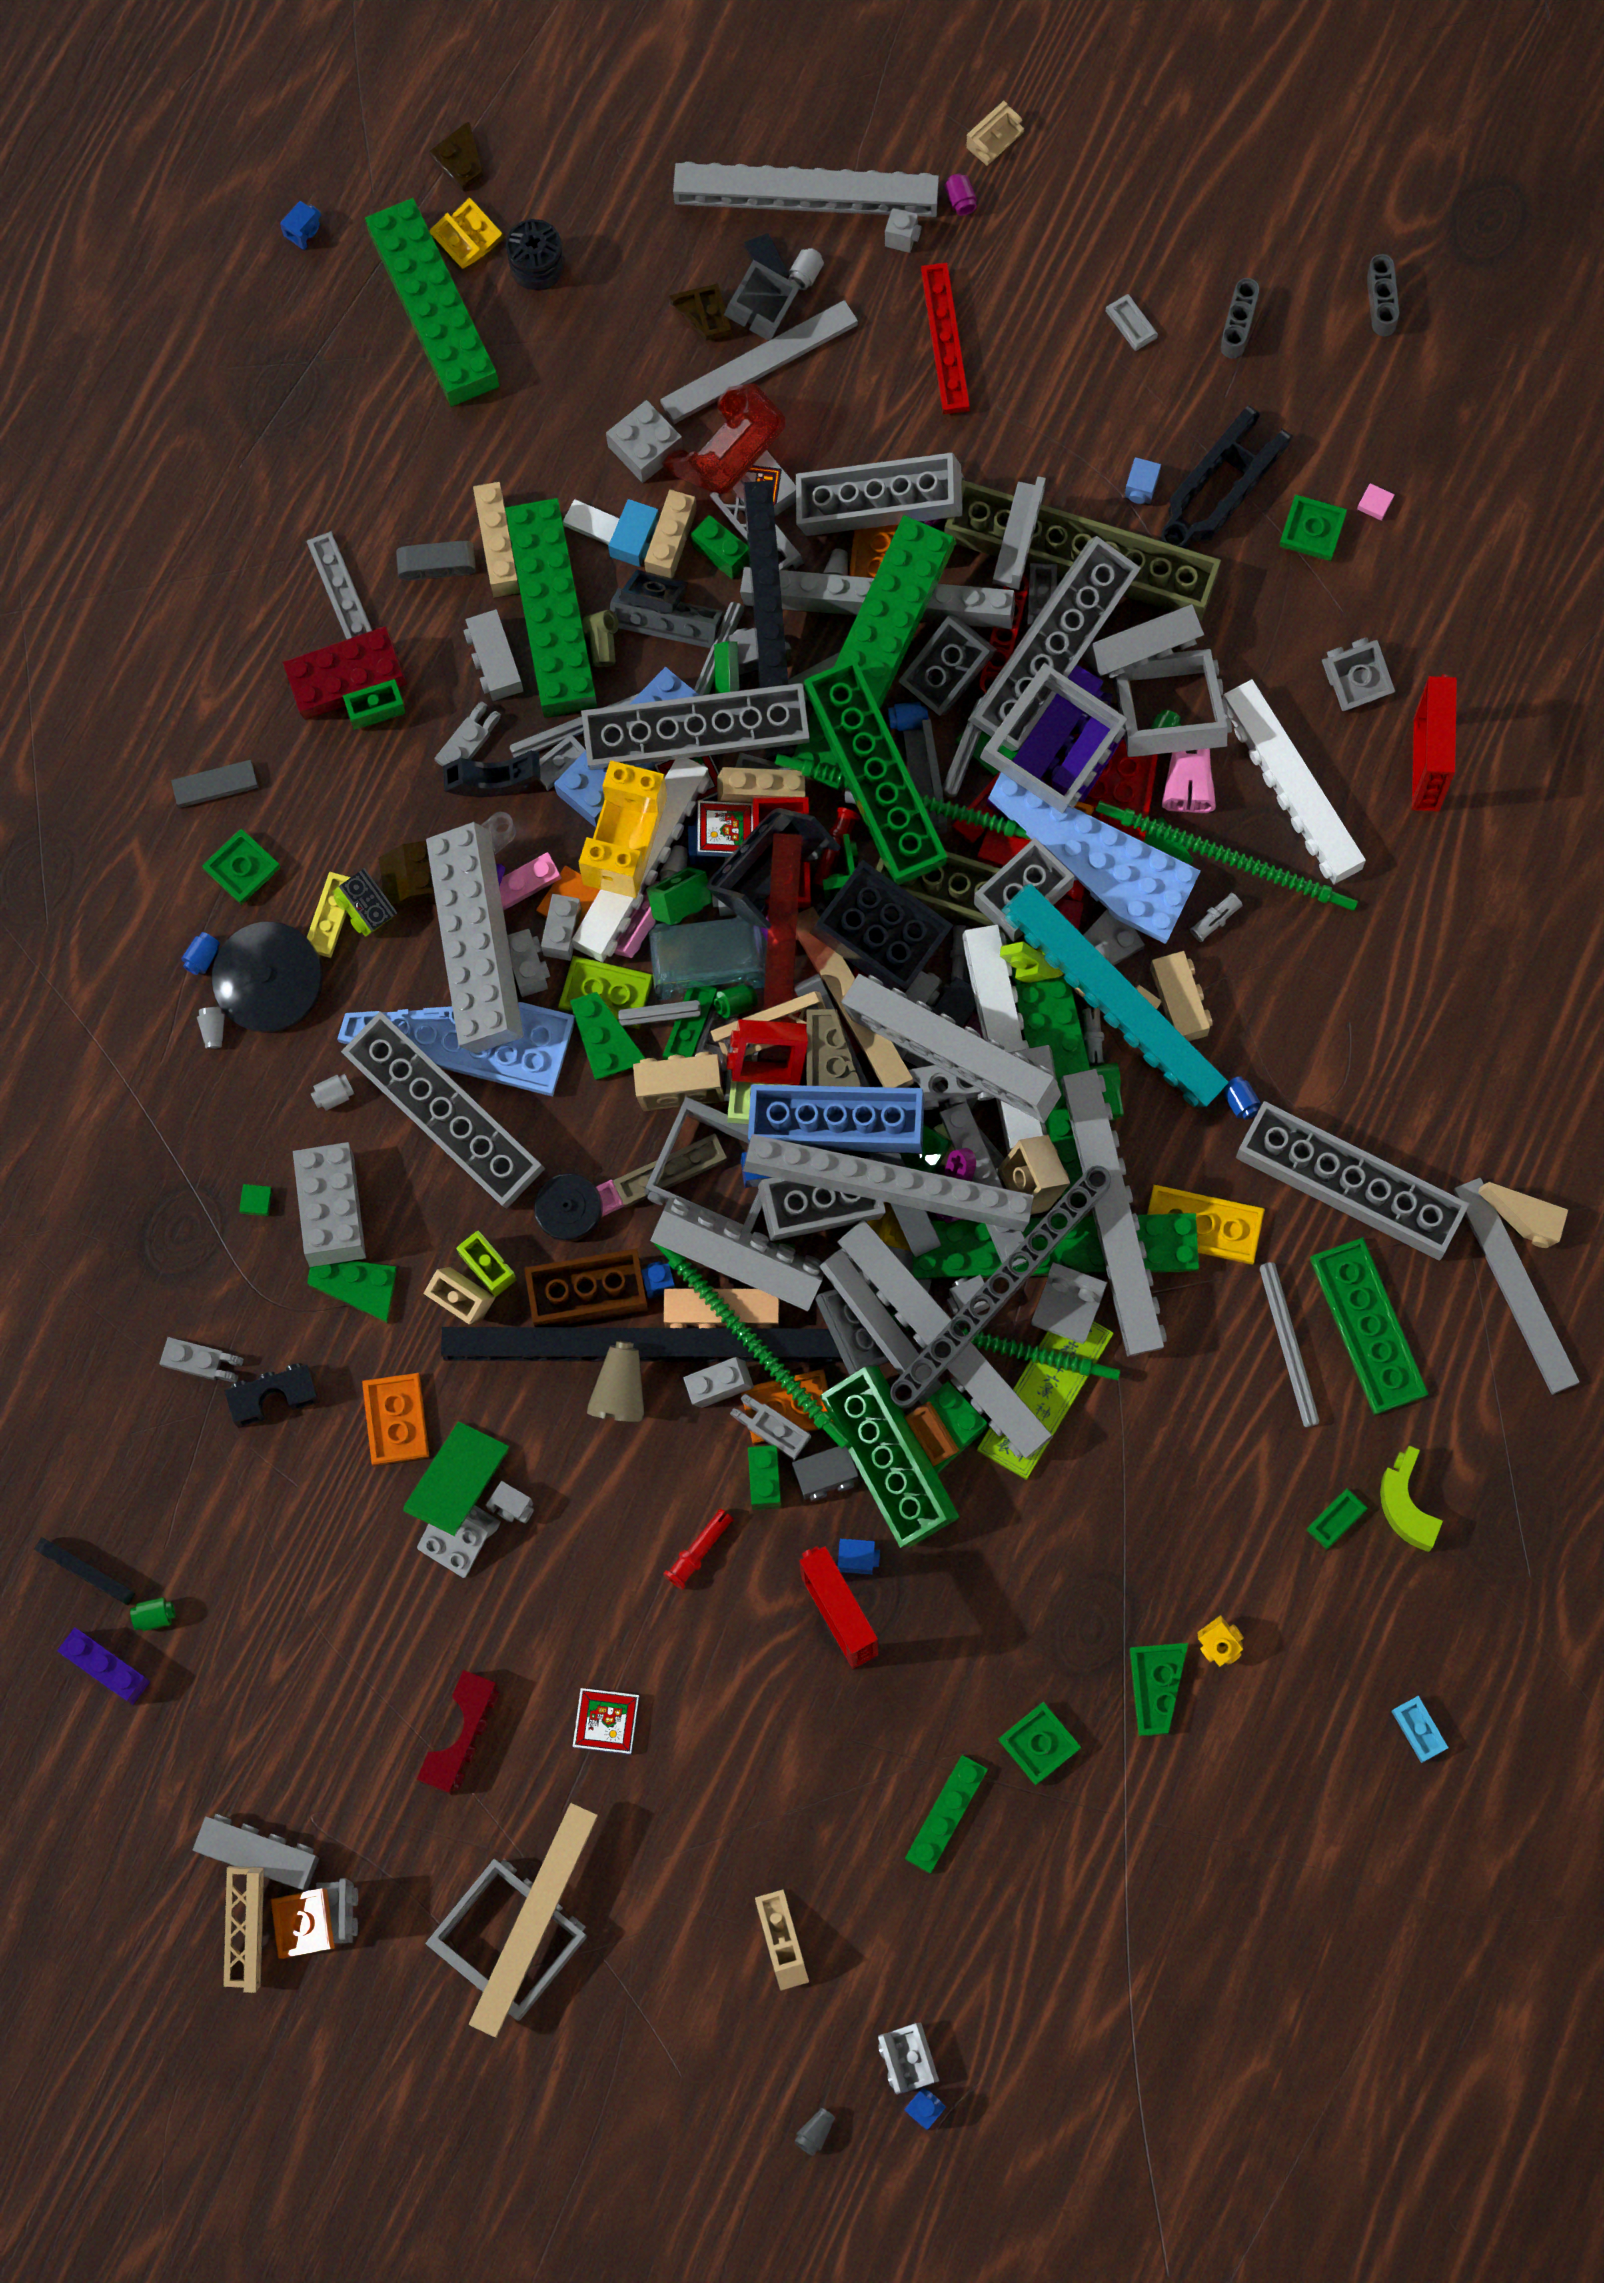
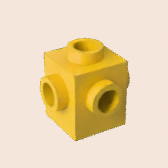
(1218, 1632)

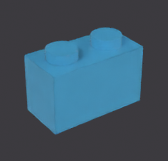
(634, 533)

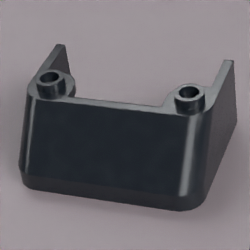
(746, 875)

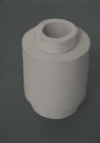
(806, 268)
(332, 1092)

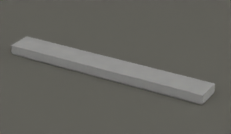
(759, 361)
(1517, 1289)

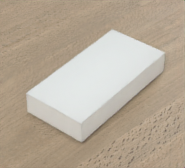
(590, 522)

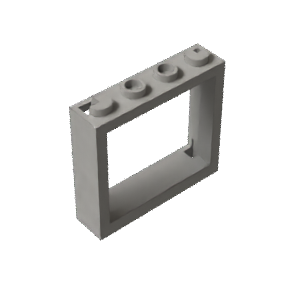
(1080, 698)
(1180, 737)
(713, 1119)
(506, 1871)

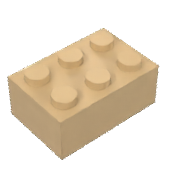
(669, 1081)

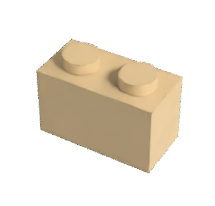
(459, 1295)

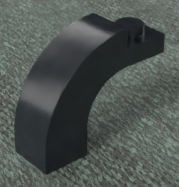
(491, 779)

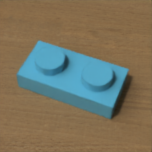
(1419, 1729)

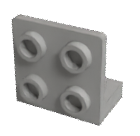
(1068, 1303)
(460, 1550)
(342, 1898)

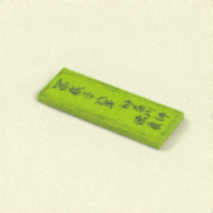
(1047, 1394)

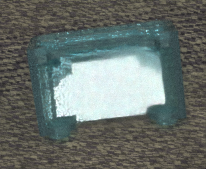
(706, 955)

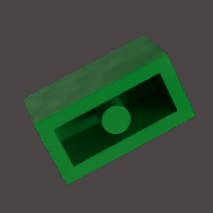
(720, 547)
(374, 704)
(679, 895)
(764, 1477)

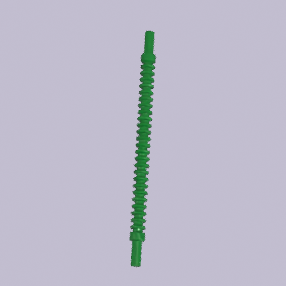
(1009, 827)
(1323, 893)
(1085, 1366)
(822, 1419)

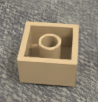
(1035, 1170)

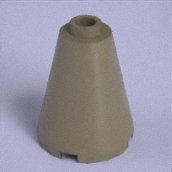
(619, 1385)

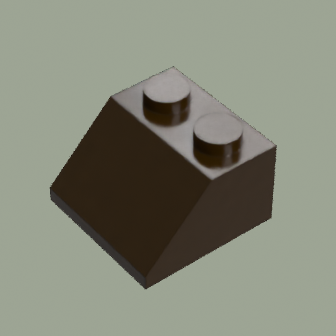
(407, 876)

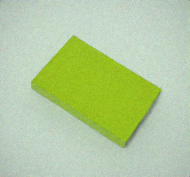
(616, 985)

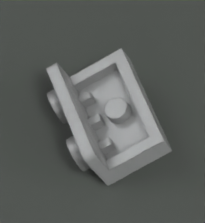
(907, 2058)

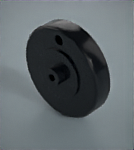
(568, 1207)

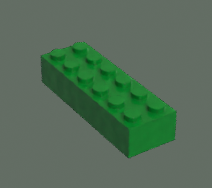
(889, 1457)

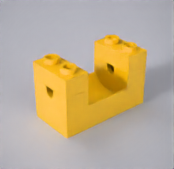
(625, 829)

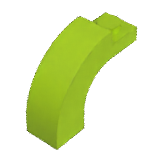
(1029, 962)
(1398, 1508)

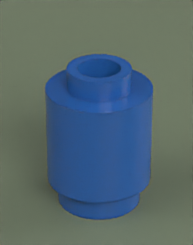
(907, 716)
(200, 953)
(1241, 1098)

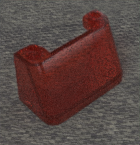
(749, 430)

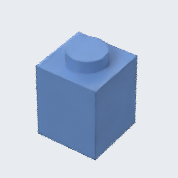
(1142, 481)

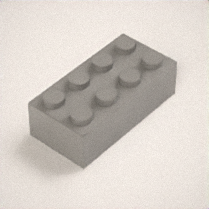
(329, 1204)
(803, 1209)

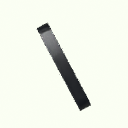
(84, 1571)

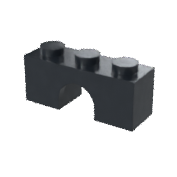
(247, 1398)

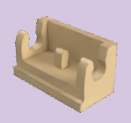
(994, 133)

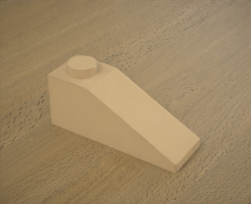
(1527, 1215)
(781, 1940)

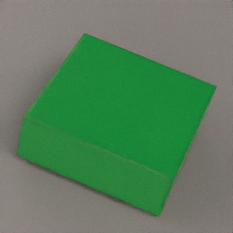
(255, 1200)

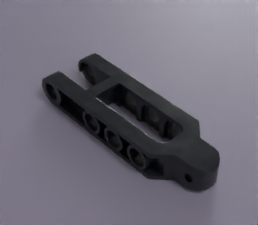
(1227, 448)

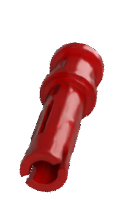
(843, 825)
(690, 1559)

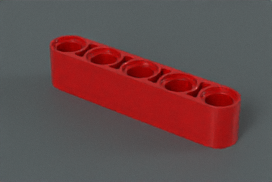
(1005, 649)

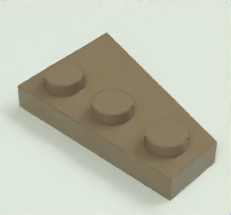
(828, 1051)

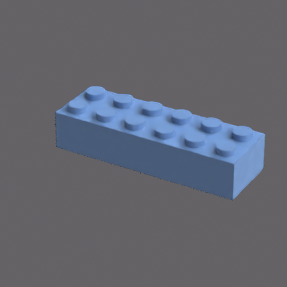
(582, 786)
(839, 1117)

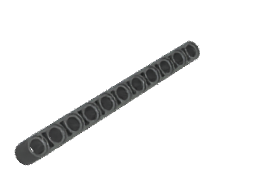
(914, 1222)
(1004, 1272)

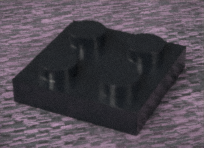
(653, 592)

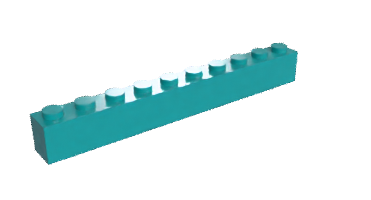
(1114, 996)

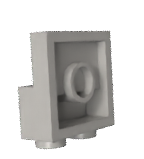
(1358, 673)

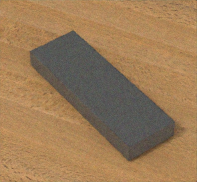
(214, 783)

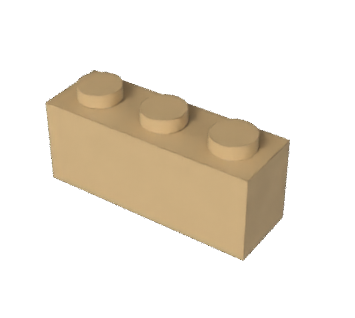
(670, 534)
(744, 784)
(1180, 995)

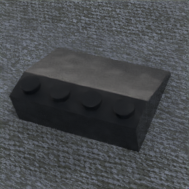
(881, 928)

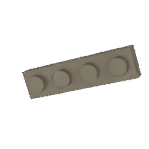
(678, 1168)

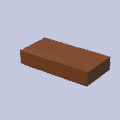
(931, 1433)

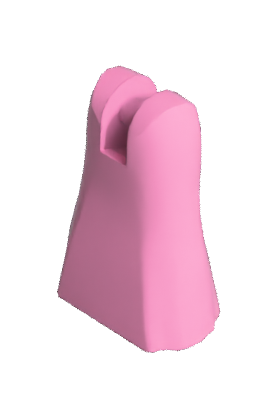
(1189, 783)

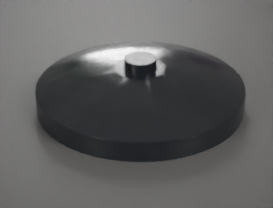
(267, 977)

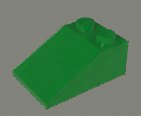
(958, 1417)

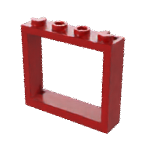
(1434, 743)
(838, 1606)

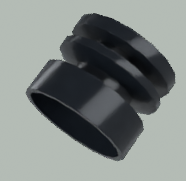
(535, 267)

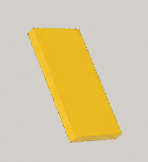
(1223, 1226)

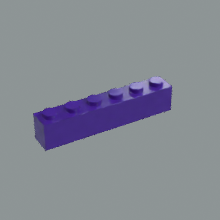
(1054, 730)

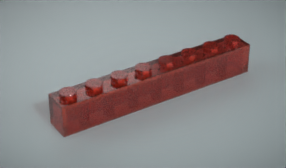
(784, 929)

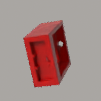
(768, 1033)

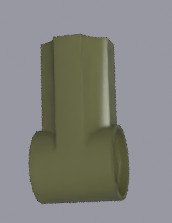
(600, 630)

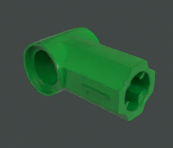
(1112, 1083)

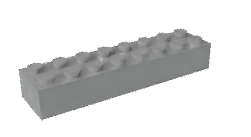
(1057, 637)
(695, 726)
(474, 938)
(952, 1047)
(443, 1110)
(1352, 1180)

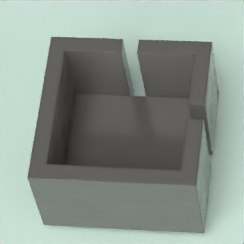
(761, 300)

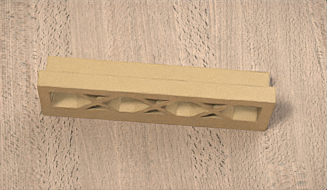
(773, 1014)
(252, 1931)

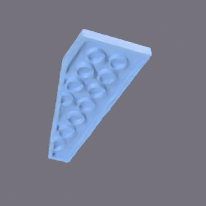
(1120, 871)
(524, 1063)

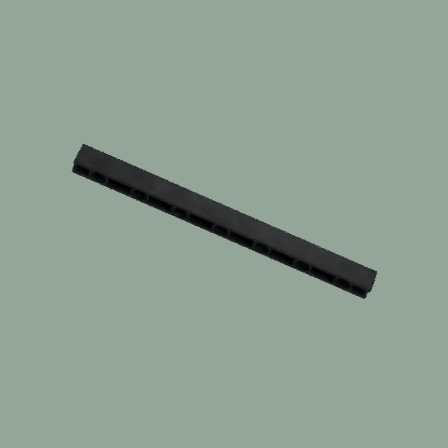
(654, 1344)

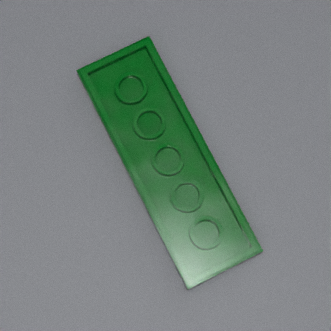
(1368, 1326)

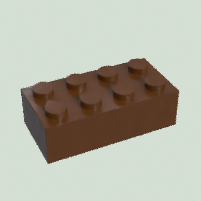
(586, 1289)

